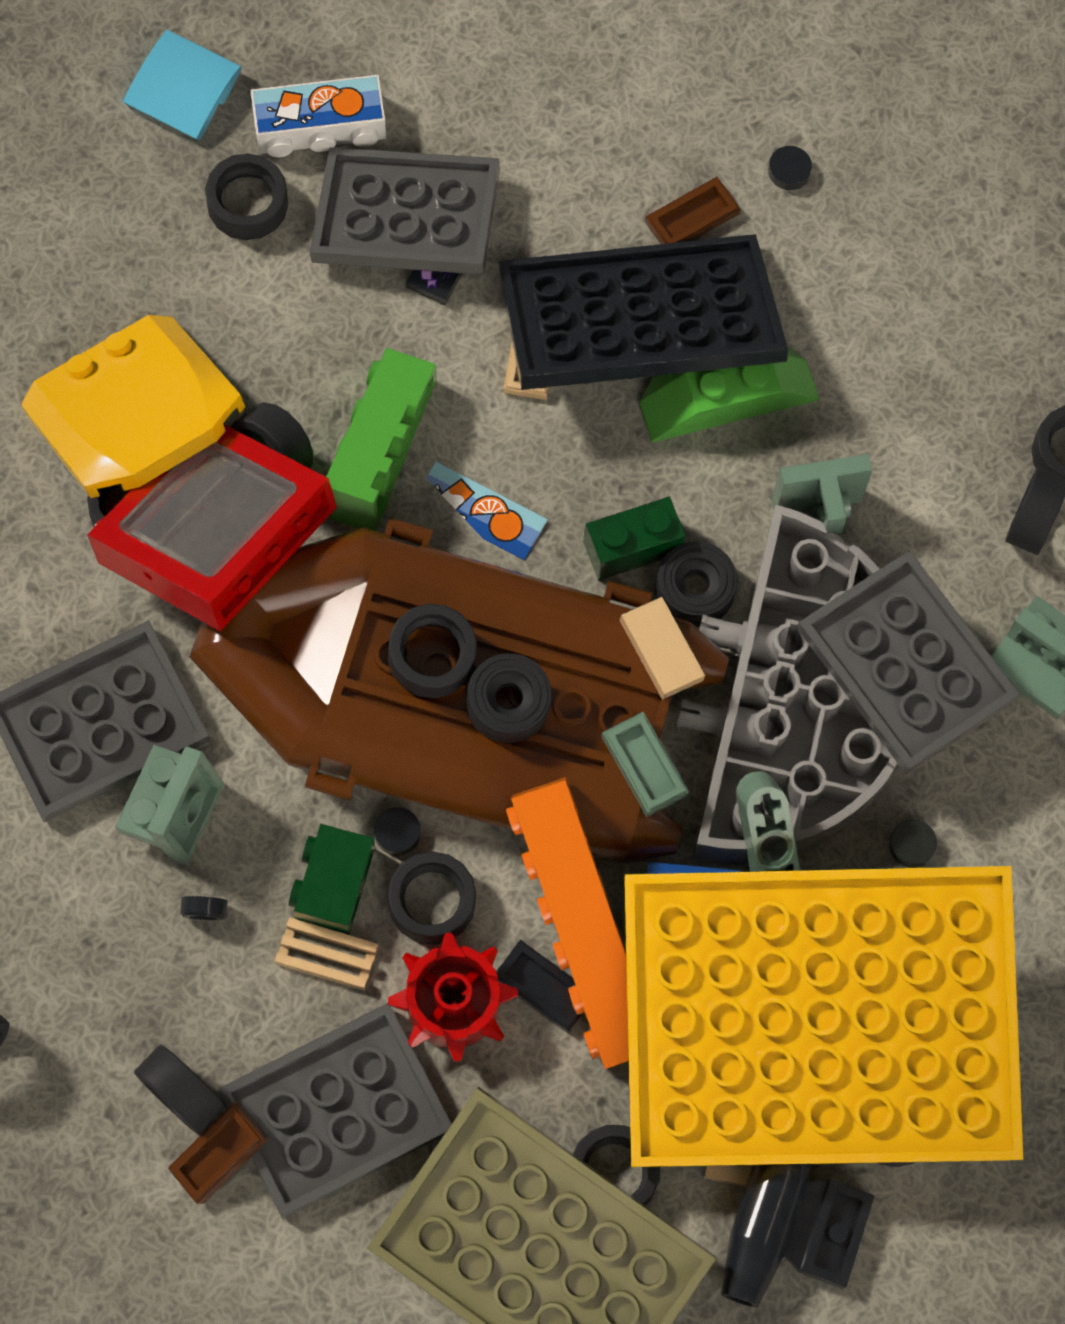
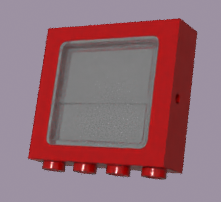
(214, 526)

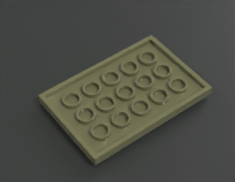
(532, 1234)

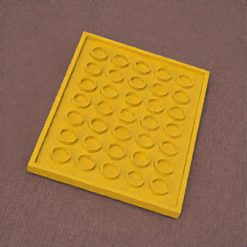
(822, 1017)

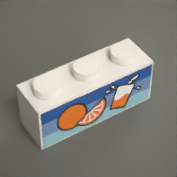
(318, 115)

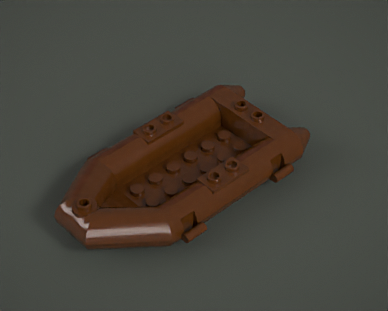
(319, 687)

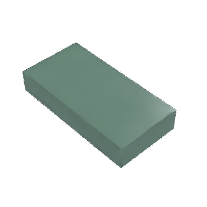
(644, 764)

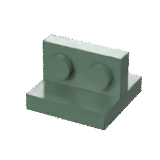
(824, 489)
(1035, 656)
(171, 801)

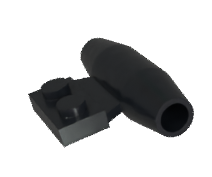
(788, 1217)

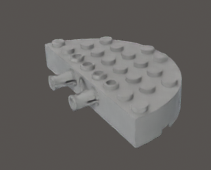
(784, 702)

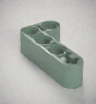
(758, 827)

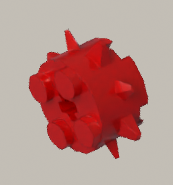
(452, 970)

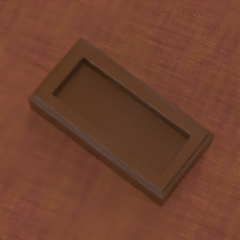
(693, 213)
(218, 1153)

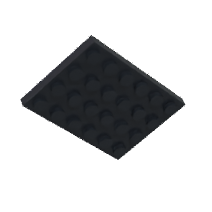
(641, 312)

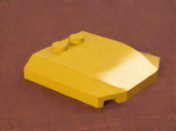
(132, 405)

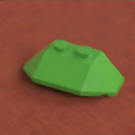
(713, 398)

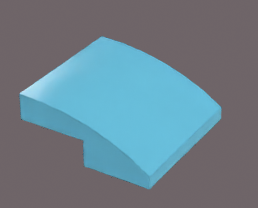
(182, 84)

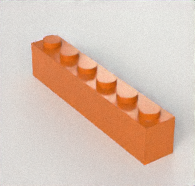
(581, 913)

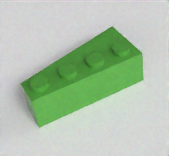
(379, 437)

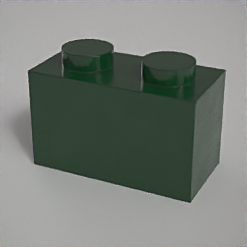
(633, 538)
(333, 878)

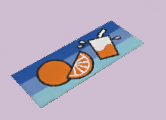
(488, 512)

